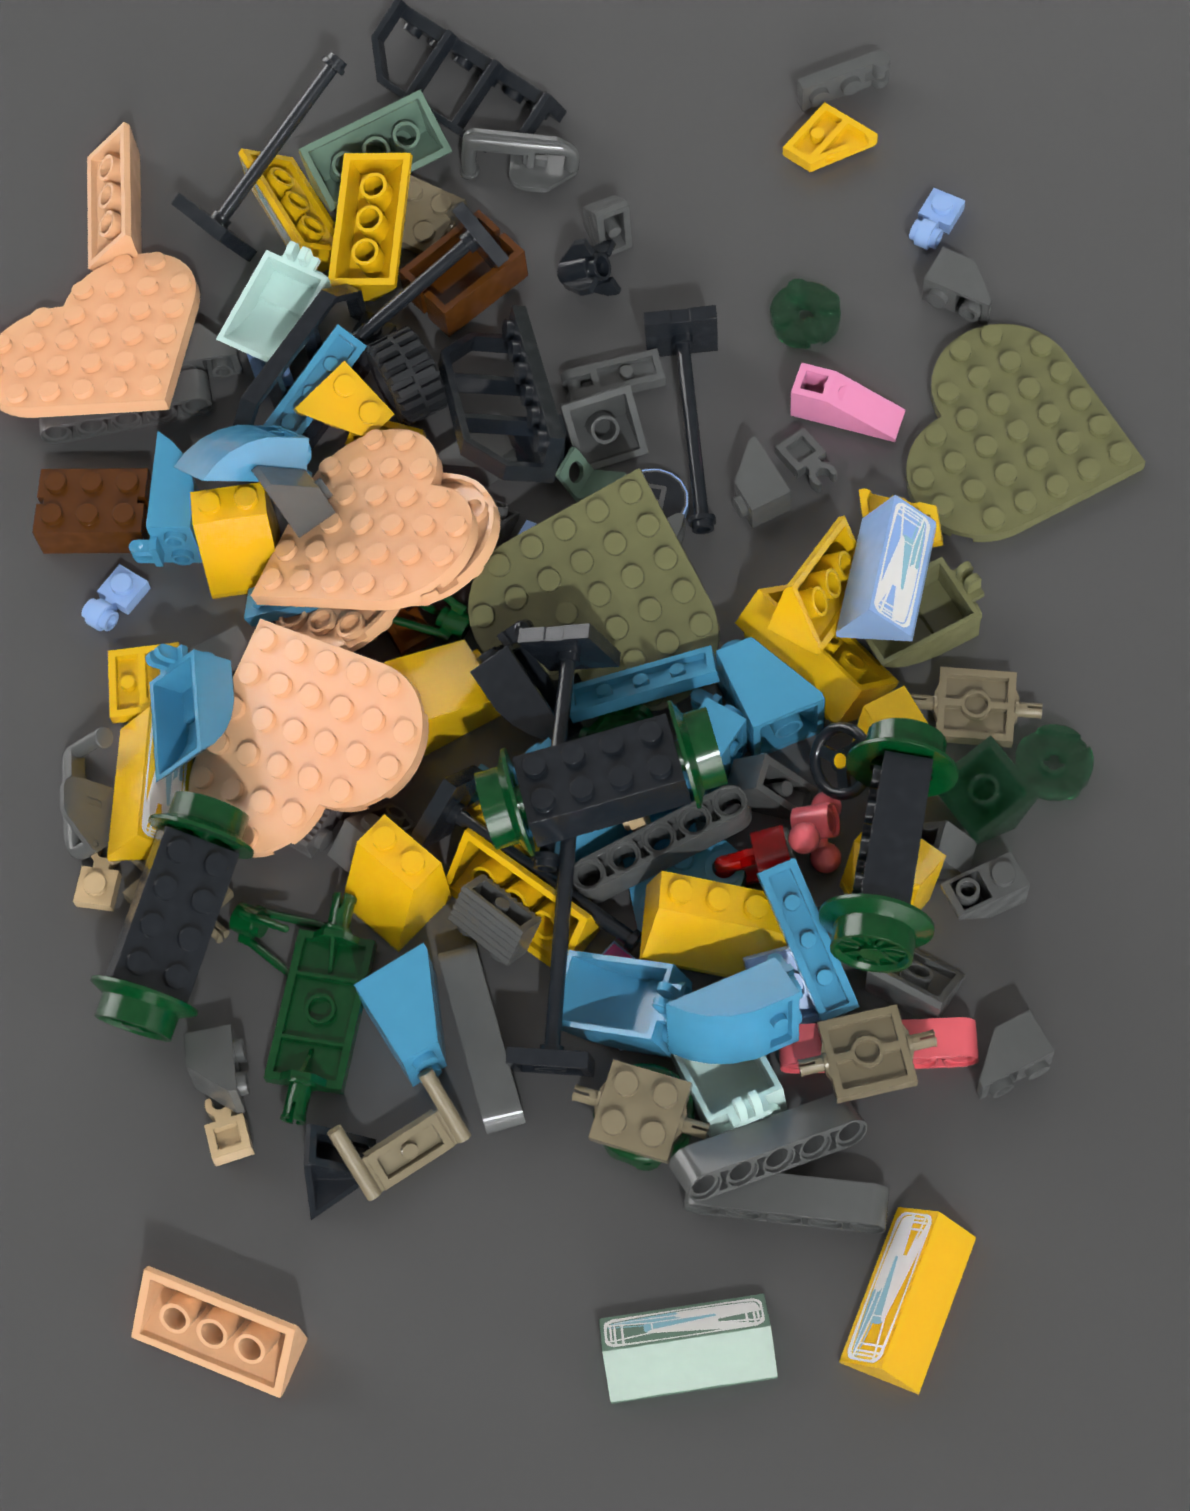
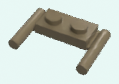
(406, 1148)

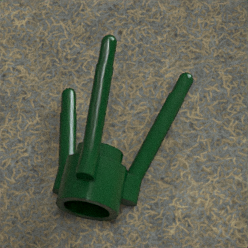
(452, 621)
(254, 922)

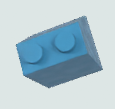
(770, 695)
(407, 1011)

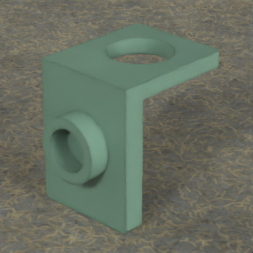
(588, 480)

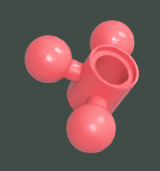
(812, 827)

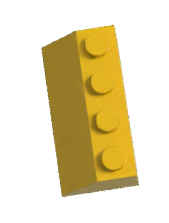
(370, 222)
(842, 672)
(705, 924)

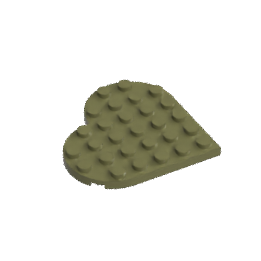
(1012, 436)
(602, 565)

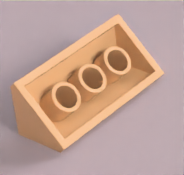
(114, 198)
(217, 1332)

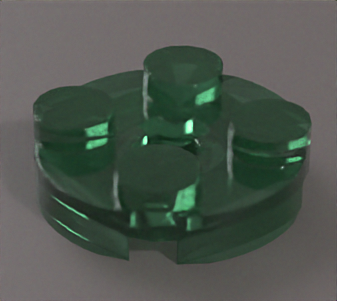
(805, 296)
(1072, 751)

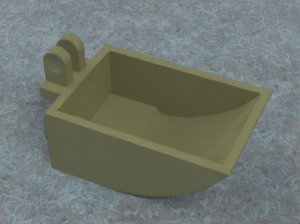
(944, 620)

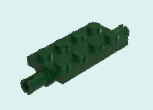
(320, 1011)

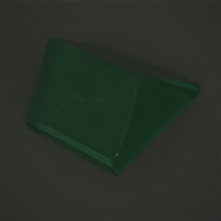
(989, 792)

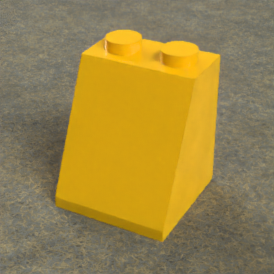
(234, 536)
(447, 691)
(395, 883)

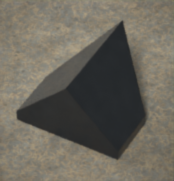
(325, 1171)

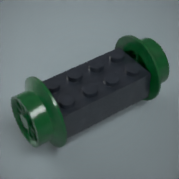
(599, 780)
(172, 916)
(877, 924)

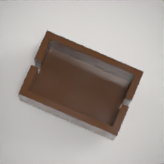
(468, 284)
(91, 509)

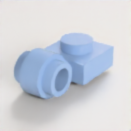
(935, 217)
(119, 591)

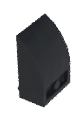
(520, 686)

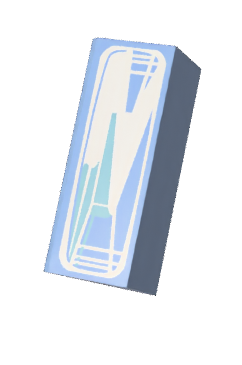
(887, 573)

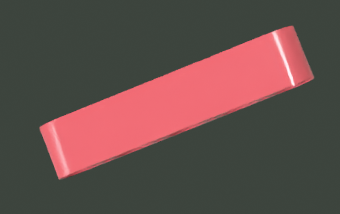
(955, 1044)

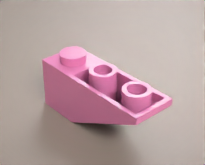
(843, 403)

